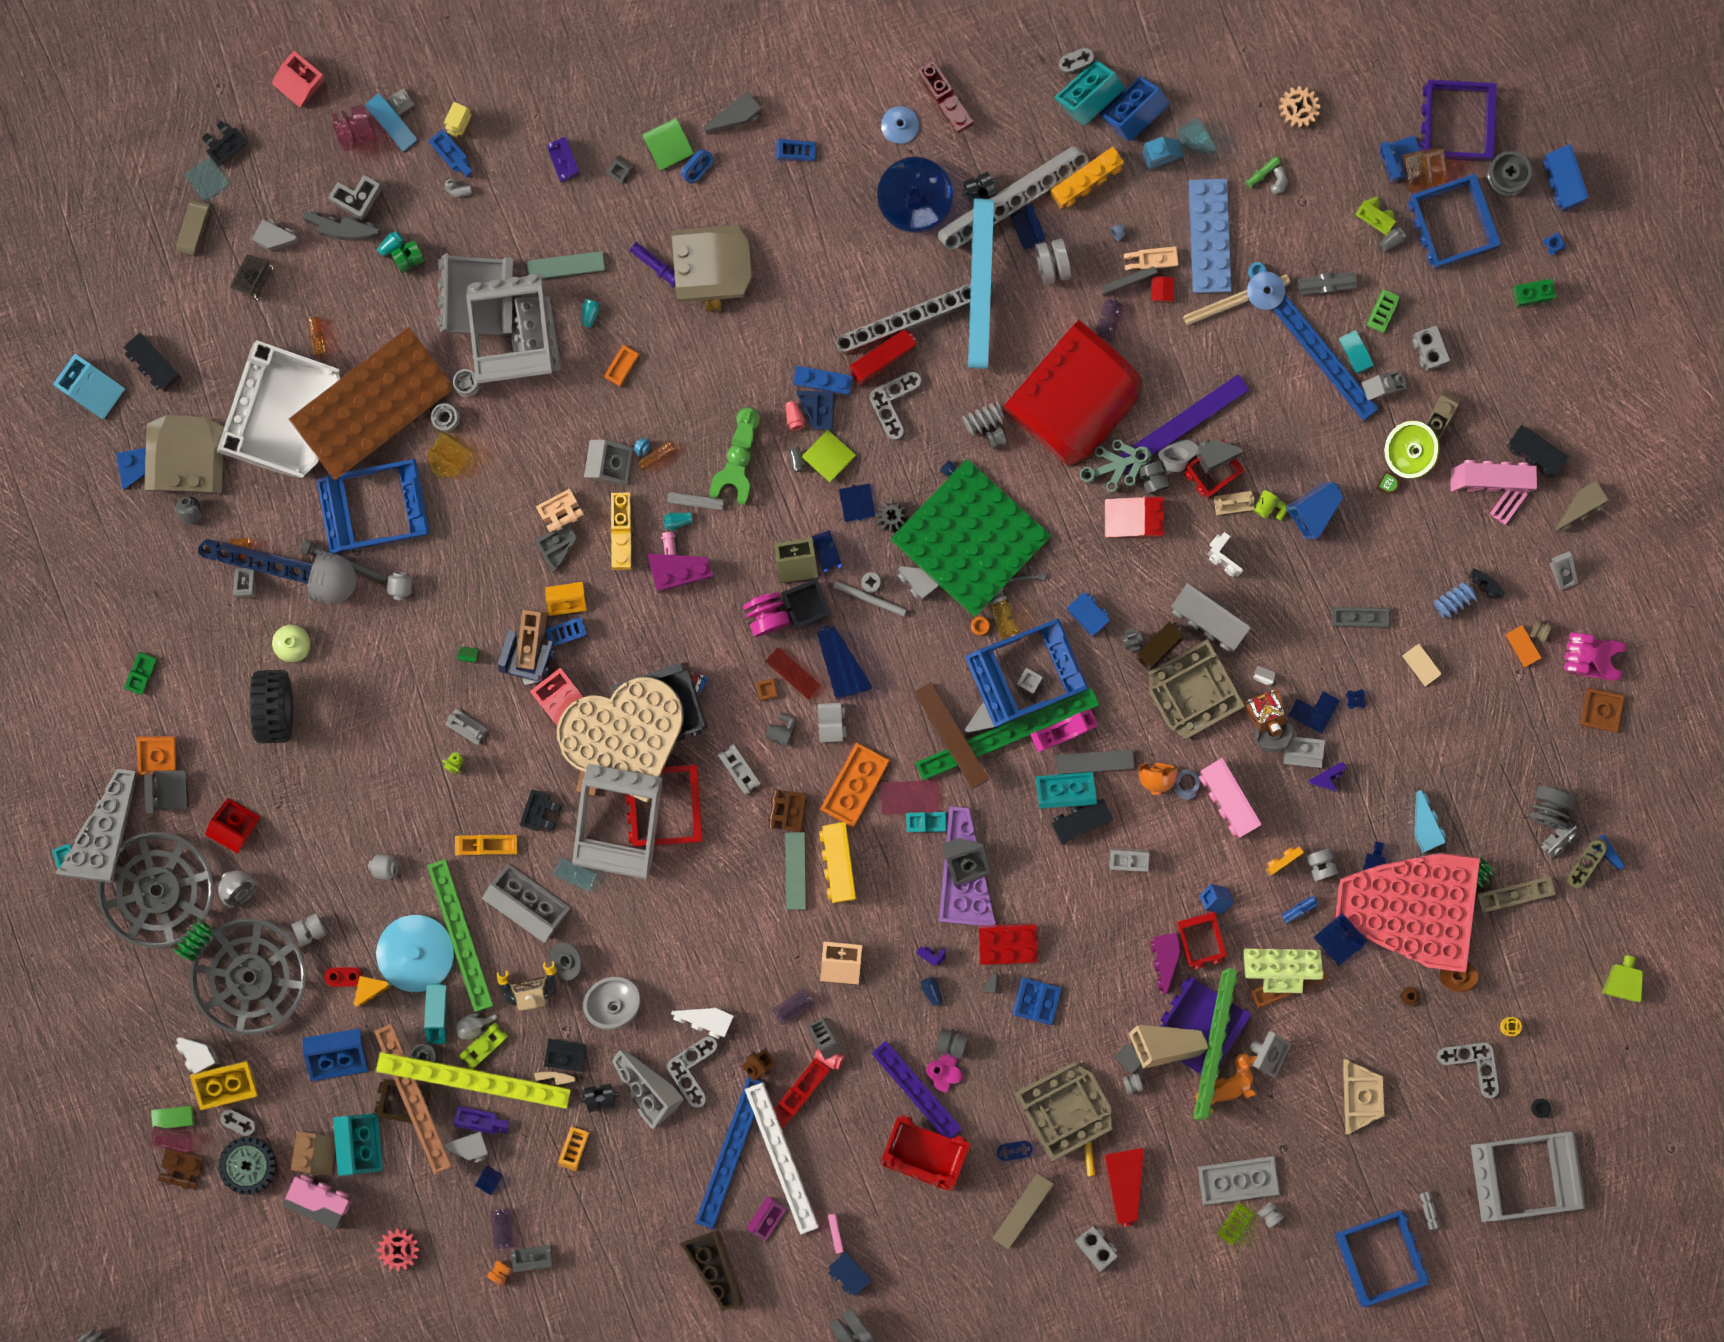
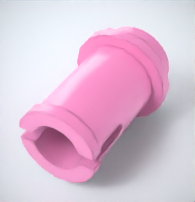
(669, 543)

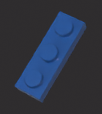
(822, 380)

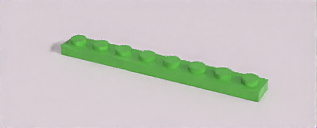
(460, 935)
(1216, 1038)

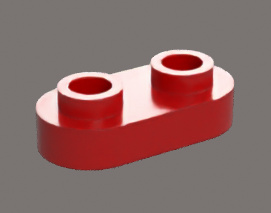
(343, 976)

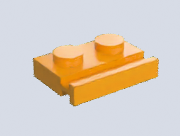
(1290, 855)

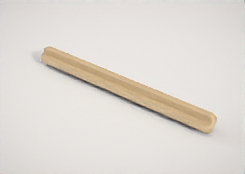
(1224, 304)

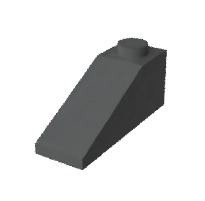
(736, 114)

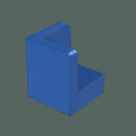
(1216, 899)

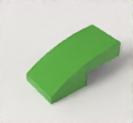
(173, 1117)

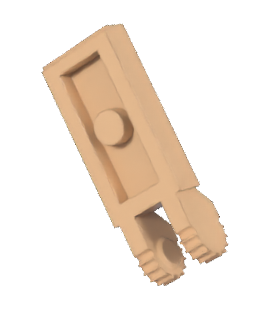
(1157, 257)

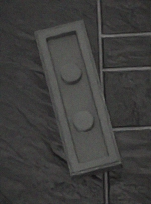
(1128, 281)
(1360, 617)

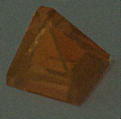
(241, 542)

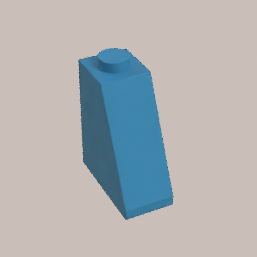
(1161, 152)

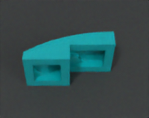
(1356, 352)
(926, 822)

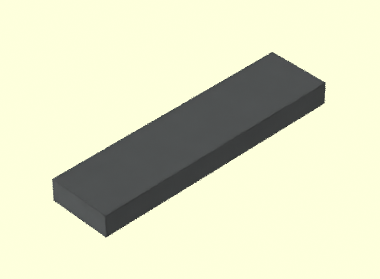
(1095, 761)

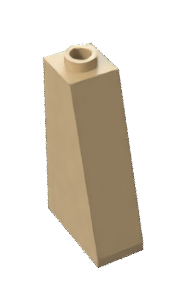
(1166, 1045)

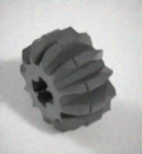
(888, 509)

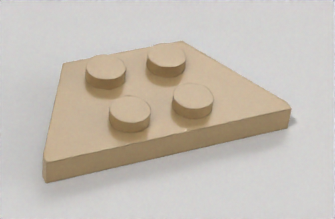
(1361, 1096)

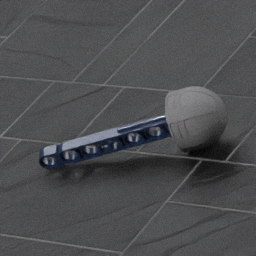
(328, 578)

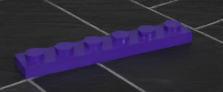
(916, 1090)

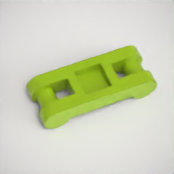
(483, 1046)

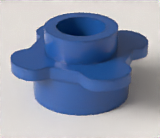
(1549, 243)

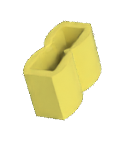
(457, 119)

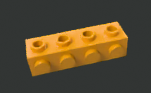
(1087, 177)

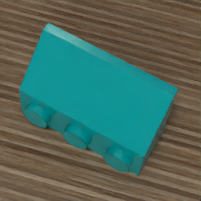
(1090, 92)
(357, 1144)

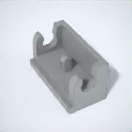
(1129, 859)

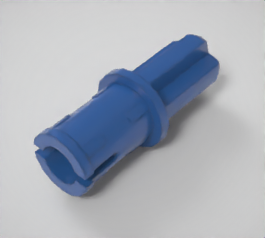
(1299, 909)

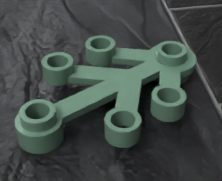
(1118, 464)

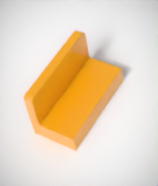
(565, 598)

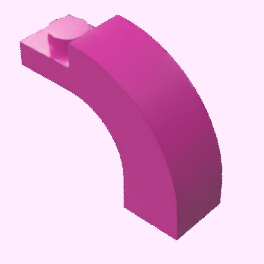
(1064, 730)

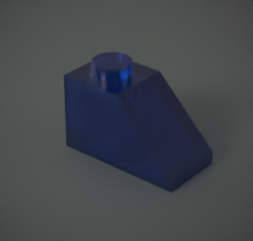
(826, 551)

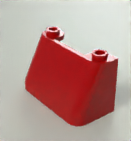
(924, 1154)

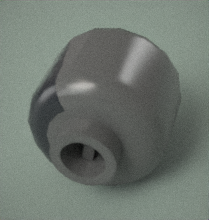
(189, 510)

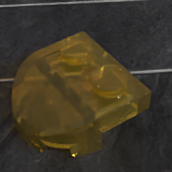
(448, 456)

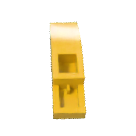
(621, 531)

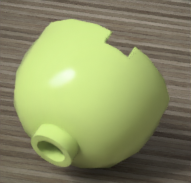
(291, 643)

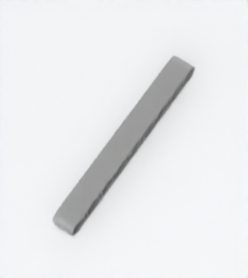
(1021, 194)
(908, 323)

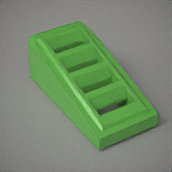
(1395, 298)

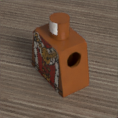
(1267, 712)

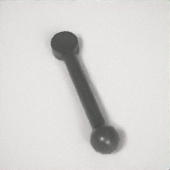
(1041, 576)

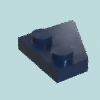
(818, 408)

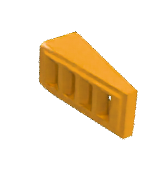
(569, 1165)

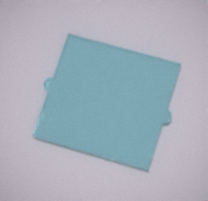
(206, 179)

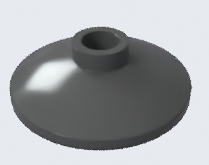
(561, 955)

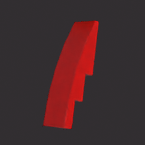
(800, 1091)

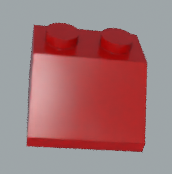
(232, 825)

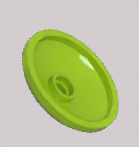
(1402, 445)

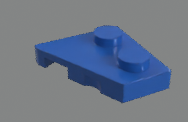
(131, 466)

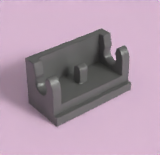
(532, 1258)

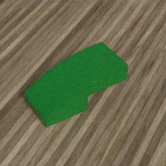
(140, 673)

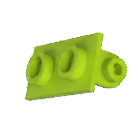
(454, 763)

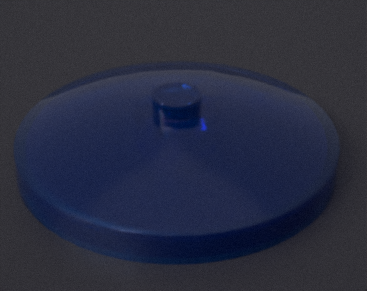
(915, 195)

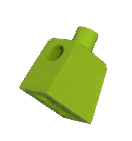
(1624, 981)

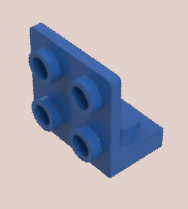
(1392, 156)

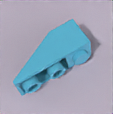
(1426, 829)

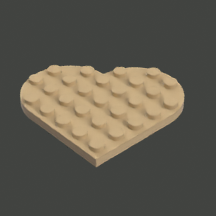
(624, 732)

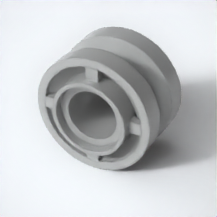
(439, 411)

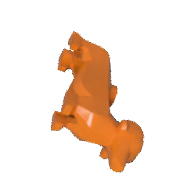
(1237, 1084)

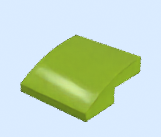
(828, 456)

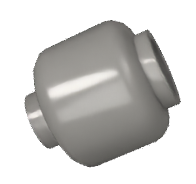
(399, 585)
(383, 866)

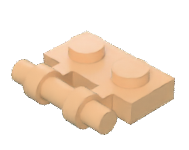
(558, 506)

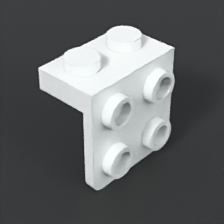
(1218, 558)

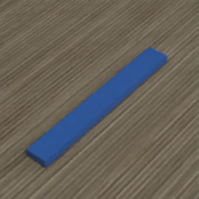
(1325, 358)
(727, 1160)

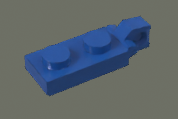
(450, 153)

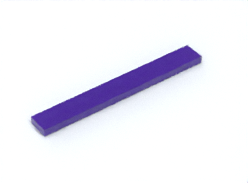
(1190, 418)

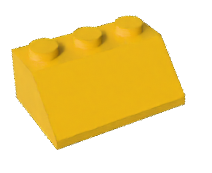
(224, 1085)

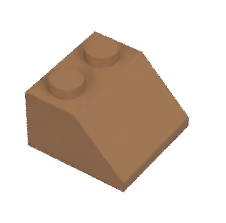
(313, 1153)

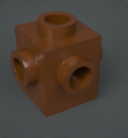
(758, 1064)

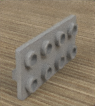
(527, 328)

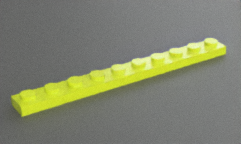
(473, 1080)

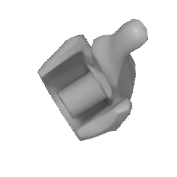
(470, 1027)

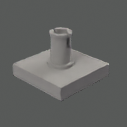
(1270, 1053)

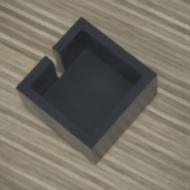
(806, 603)

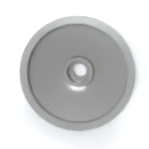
(608, 995)

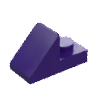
(1323, 780)

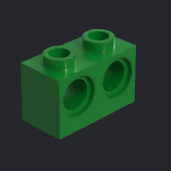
(1534, 293)

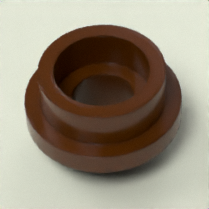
(1404, 998)

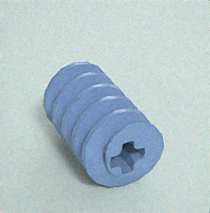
(1454, 600)

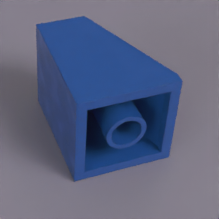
(1315, 509)

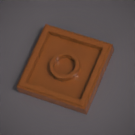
(1602, 710)

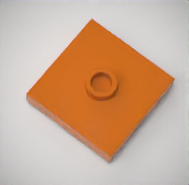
(156, 753)

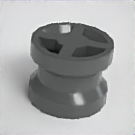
(996, 438)

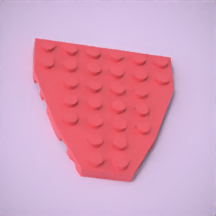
(1416, 907)

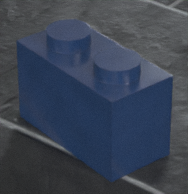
(849, 1274)

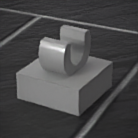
(401, 101)

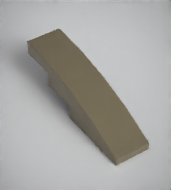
(1023, 1210)

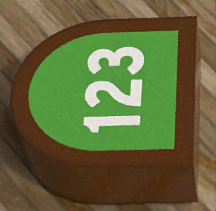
(1388, 483)

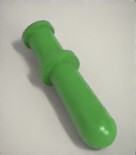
(1259, 175)

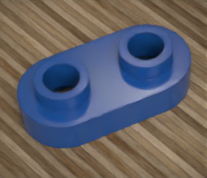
(696, 166)

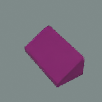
(766, 1218)

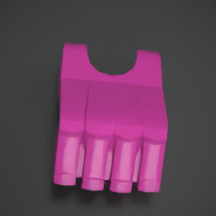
(1592, 657)

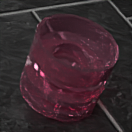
(353, 128)

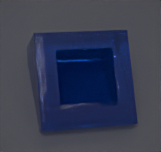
(488, 1180)

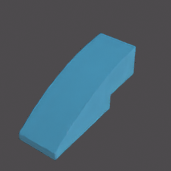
(390, 122)

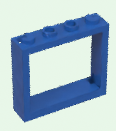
(1482, 211)
(1409, 1240)

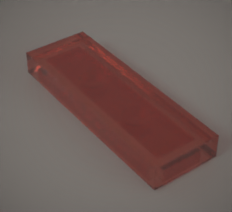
(792, 673)

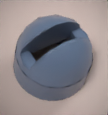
(1118, 232)

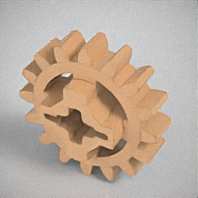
(1306, 109)

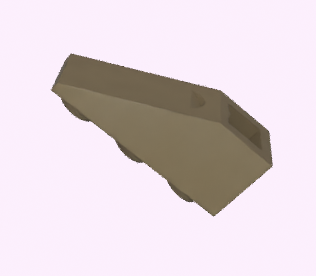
(1443, 412)
(1585, 500)

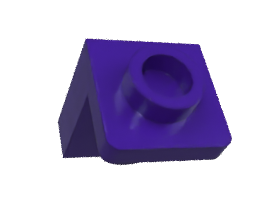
(928, 955)

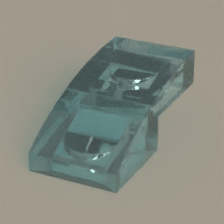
(574, 874)

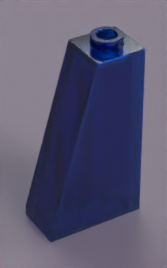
(842, 668)

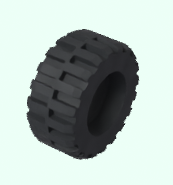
(271, 706)

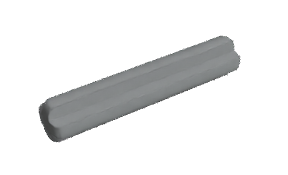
(697, 501)

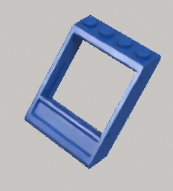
(337, 515)
(995, 688)

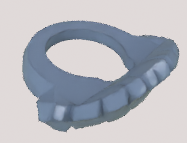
(1188, 793)

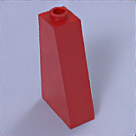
(882, 357)
(1124, 1178)

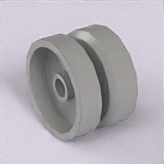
(1052, 262)

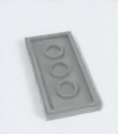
(1238, 1180)

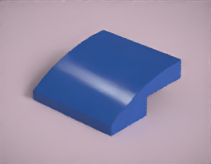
(1036, 1001)

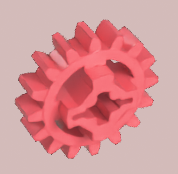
(404, 1243)

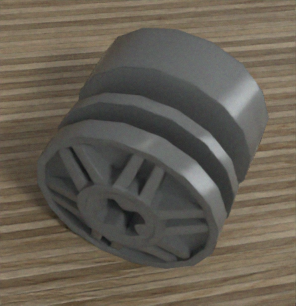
(1552, 807)

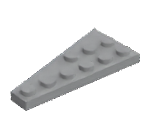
(100, 839)

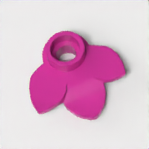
(947, 1072)

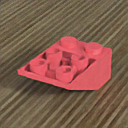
(556, 694)

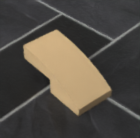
(560, 1078)

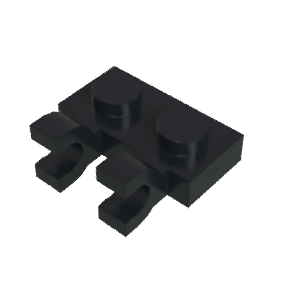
(225, 147)
(535, 811)

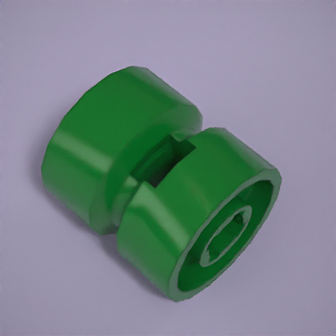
(400, 256)

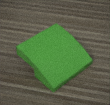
(667, 144)

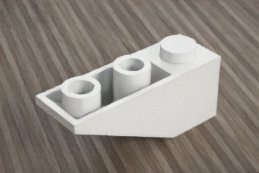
(710, 1019)

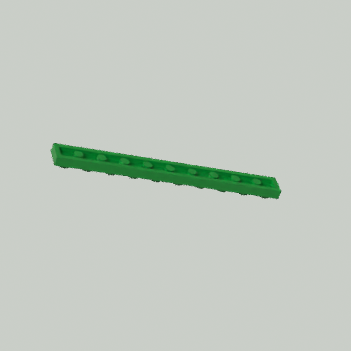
(1011, 732)

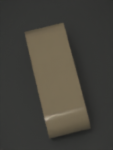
(193, 227)

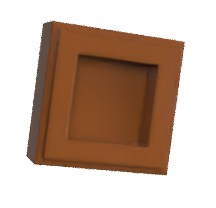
(766, 689)

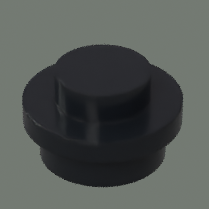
(1540, 1108)

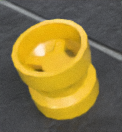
(1507, 1026)

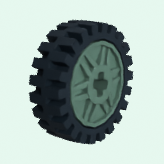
(241, 1179)

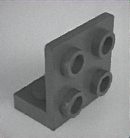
(165, 790)

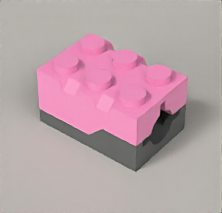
(317, 1201)

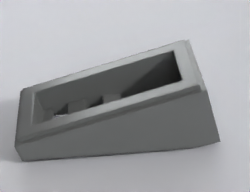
(829, 1048)

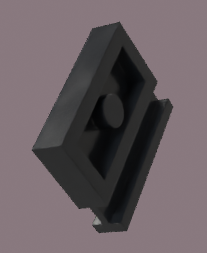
(565, 1055)

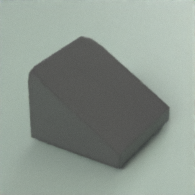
(620, 168)
(991, 985)

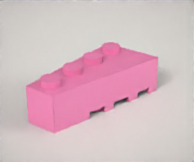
(1493, 476)

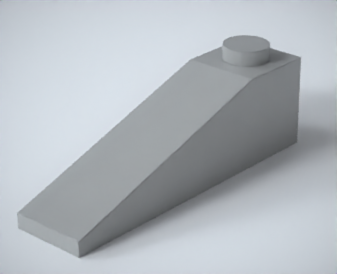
(652, 1093)

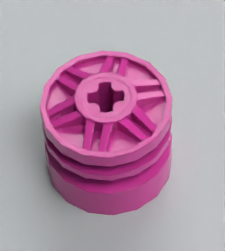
(766, 614)

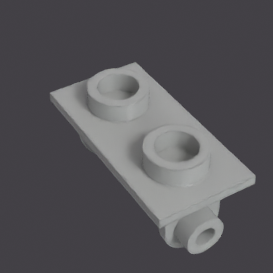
(466, 726)
(1556, 845)

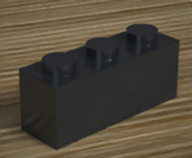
(151, 362)
(1537, 451)
(1081, 821)

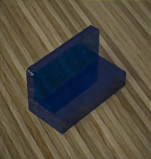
(1028, 227)

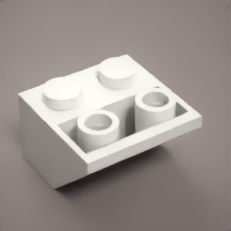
(198, 1055)

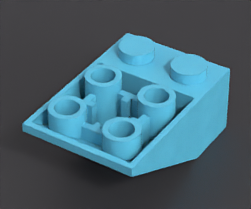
(88, 386)

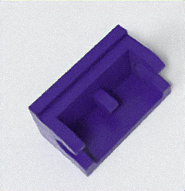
(563, 159)

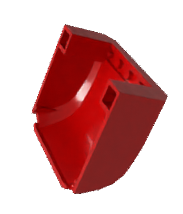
(1075, 395)

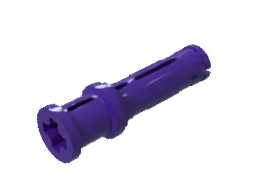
(663, 269)

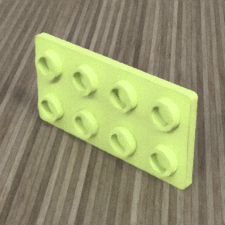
(1283, 968)

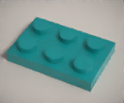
(1066, 790)

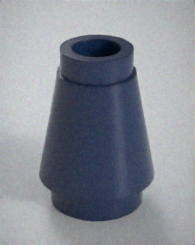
(931, 990)

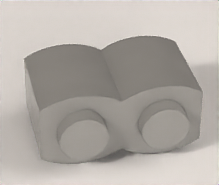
(830, 722)

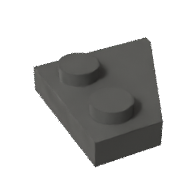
(556, 545)

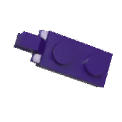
(480, 1121)

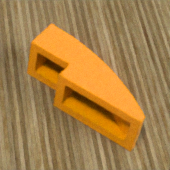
(485, 845)

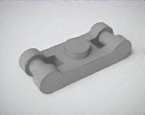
(739, 769)

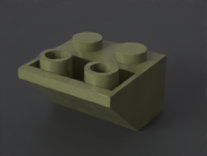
(795, 560)

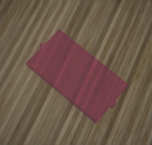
(909, 797)

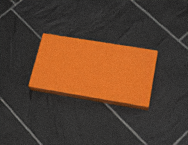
(855, 785)

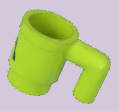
(1267, 503)

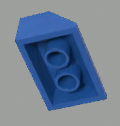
(1134, 108)
(1565, 178)
(334, 1054)

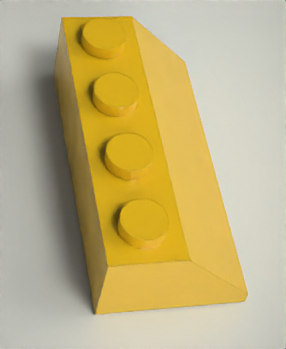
(838, 863)

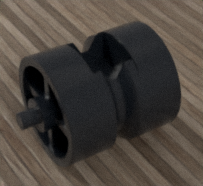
(979, 187)
(599, 1097)

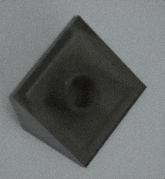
(251, 276)

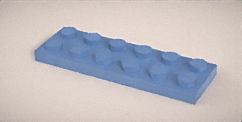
(1209, 236)

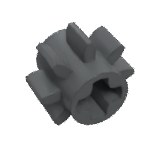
(1132, 640)

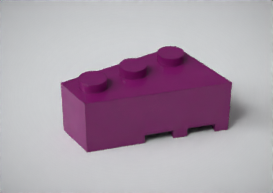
(678, 571)

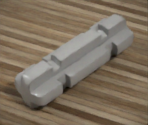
(1429, 1210)

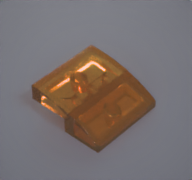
(1425, 169)

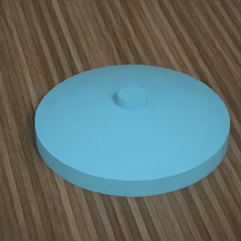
(415, 953)

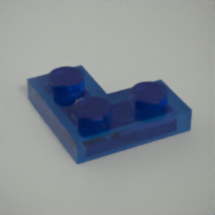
(1316, 716)

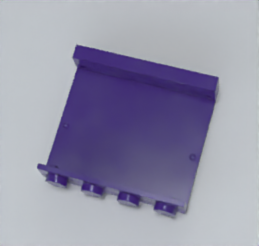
(1195, 1011)

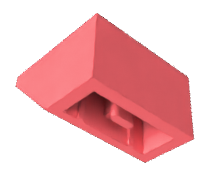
(297, 79)

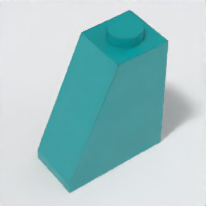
(436, 1014)

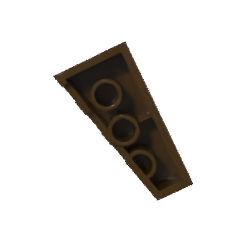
(714, 1267)

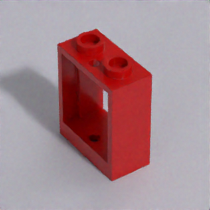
(1235, 465)
(1217, 958)

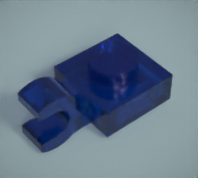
(1374, 859)

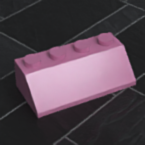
(1229, 798)

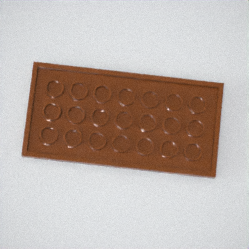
(371, 403)

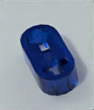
(1016, 1155)

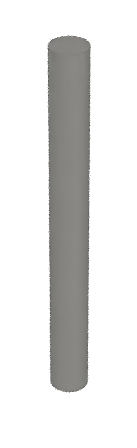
(869, 598)

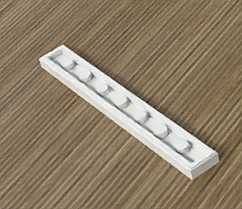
(782, 1158)

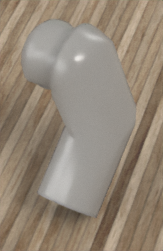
(455, 190)

